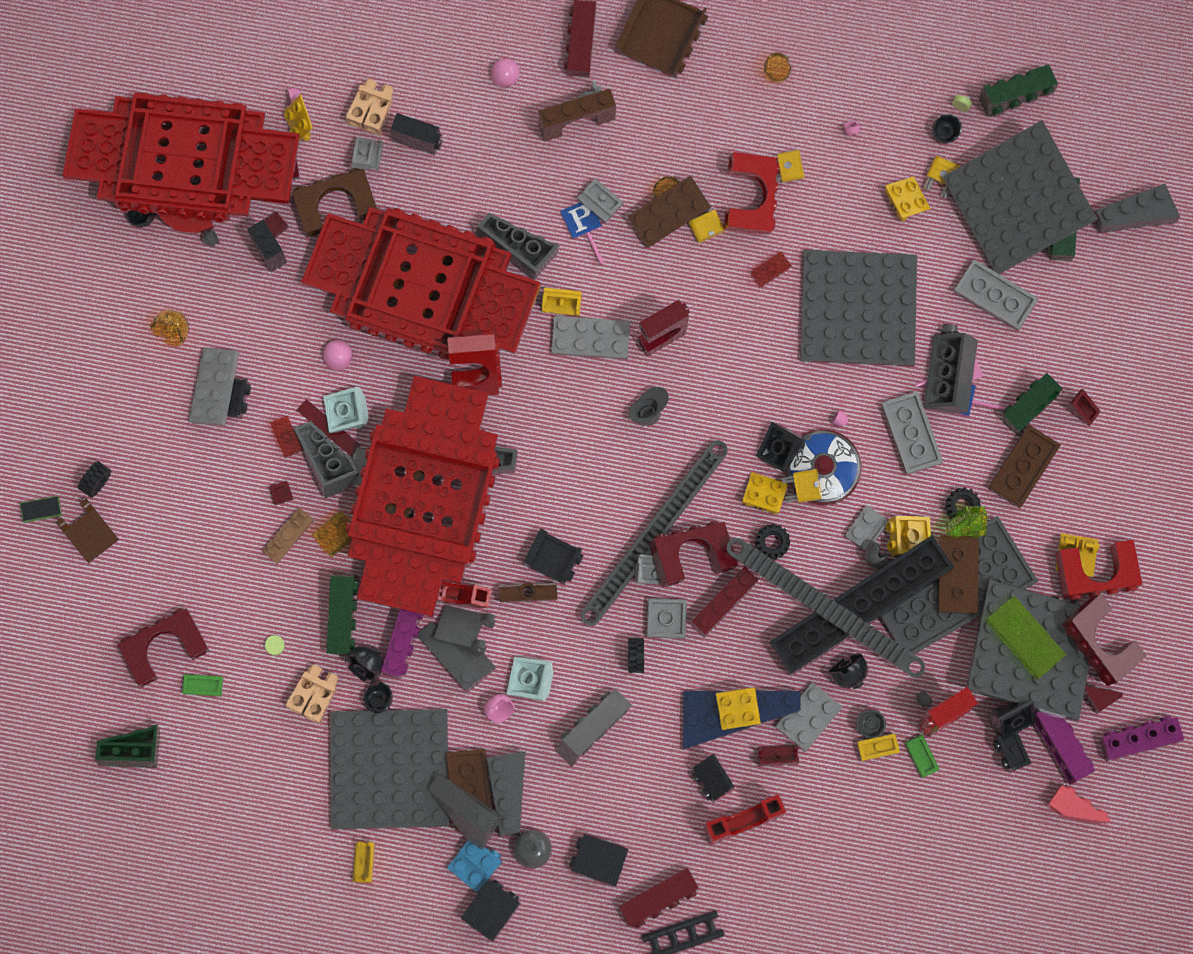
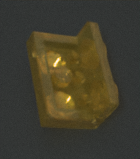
(333, 534)

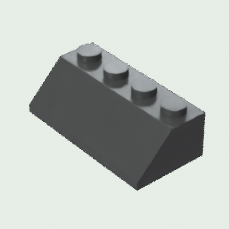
(951, 373)

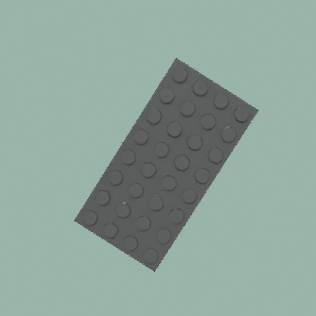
(917, 620)

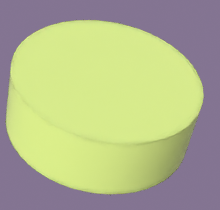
(962, 103)
(274, 645)

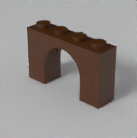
(597, 105)
(309, 197)

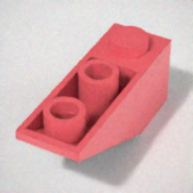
(1071, 806)

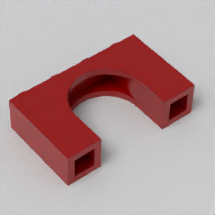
(763, 171)
(478, 350)
(1077, 584)
(947, 712)
(732, 825)

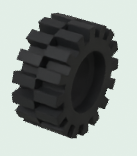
(94, 479)
(960, 494)
(777, 531)
(635, 655)

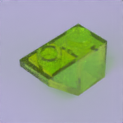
(968, 522)

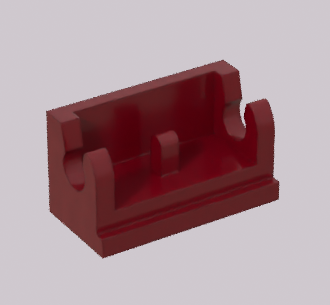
(778, 755)

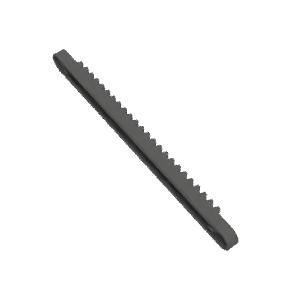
(659, 525)
(825, 607)

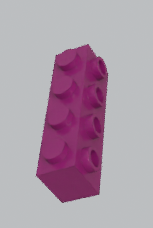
(401, 644)
(1141, 739)
(1064, 746)

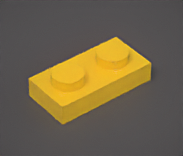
(878, 747)

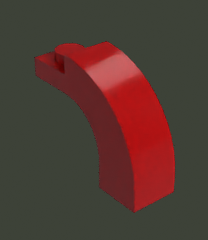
(188, 225)
(464, 595)

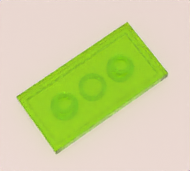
(1025, 637)

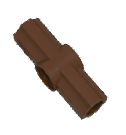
(514, 593)

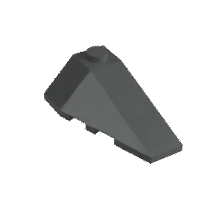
(462, 663)

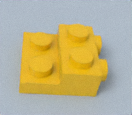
(906, 533)

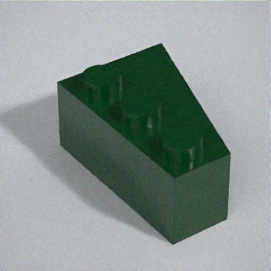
(1031, 403)
(130, 750)

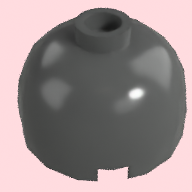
(532, 849)

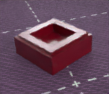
(276, 224)
(281, 493)

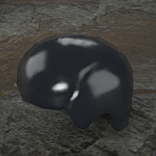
(946, 128)
(139, 219)
(378, 697)

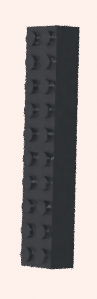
(866, 600)

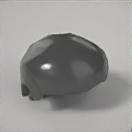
(873, 556)
(871, 723)

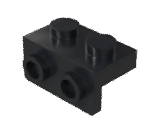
(237, 403)
(1012, 752)

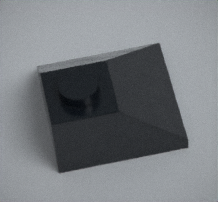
(1012, 718)

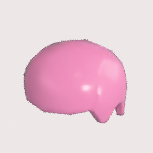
(505, 73)
(337, 355)
(499, 708)

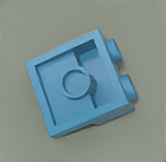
(475, 865)

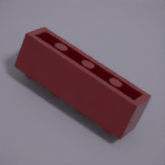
(581, 38)
(724, 602)
(658, 898)

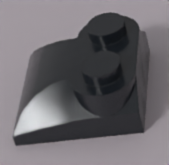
(780, 446)

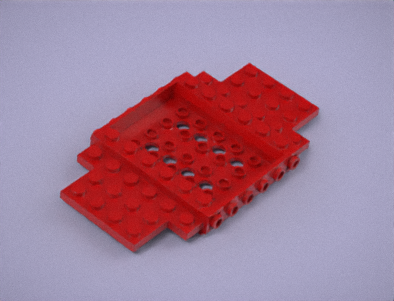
(238, 166)
(365, 261)
(441, 438)

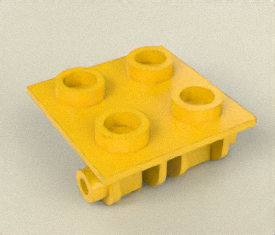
(298, 118)
(906, 198)
(764, 493)
(1087, 547)
(738, 708)

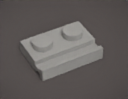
(367, 154)
(600, 200)
(866, 528)
(646, 570)

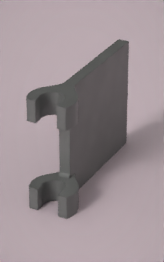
(462, 628)

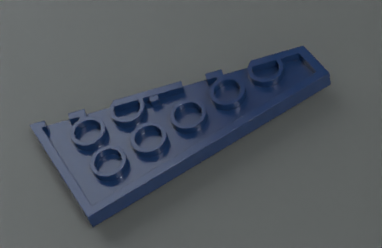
(703, 720)

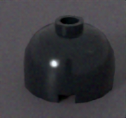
(365, 663)
(850, 672)

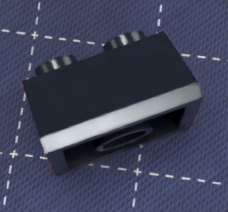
(713, 778)

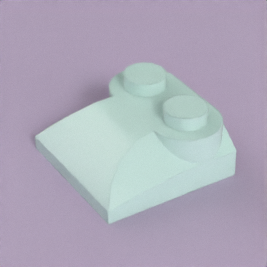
(346, 410)
(530, 679)

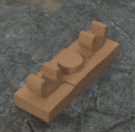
(288, 535)

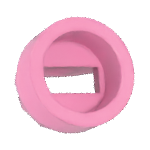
(292, 94)
(851, 127)
(840, 418)

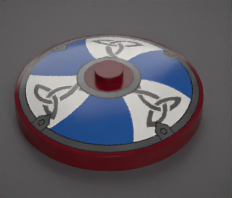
(835, 461)

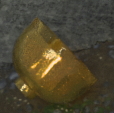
(171, 326)

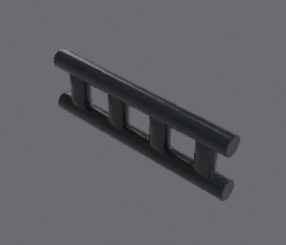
(690, 925)

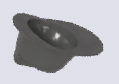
(649, 406)

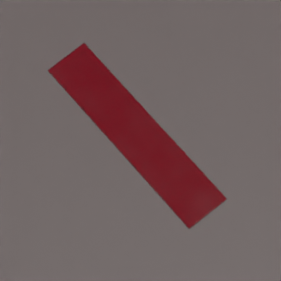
(318, 418)

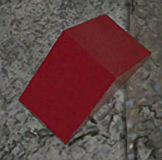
(1083, 408)
(1100, 698)

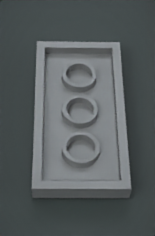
(996, 295)
(590, 337)
(214, 387)
(912, 433)

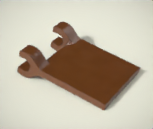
(89, 533)

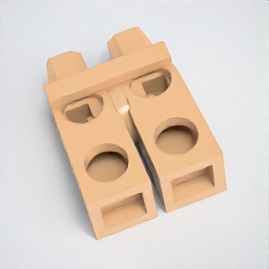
(370, 107)
(313, 687)

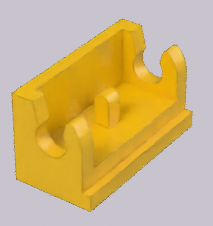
(561, 301)
(364, 862)

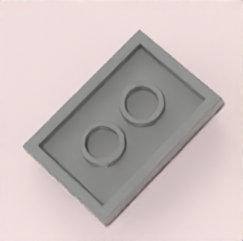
(815, 715)

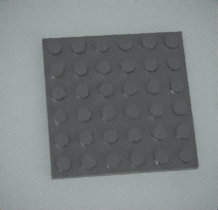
(1020, 197)
(859, 308)
(1002, 676)
(386, 768)

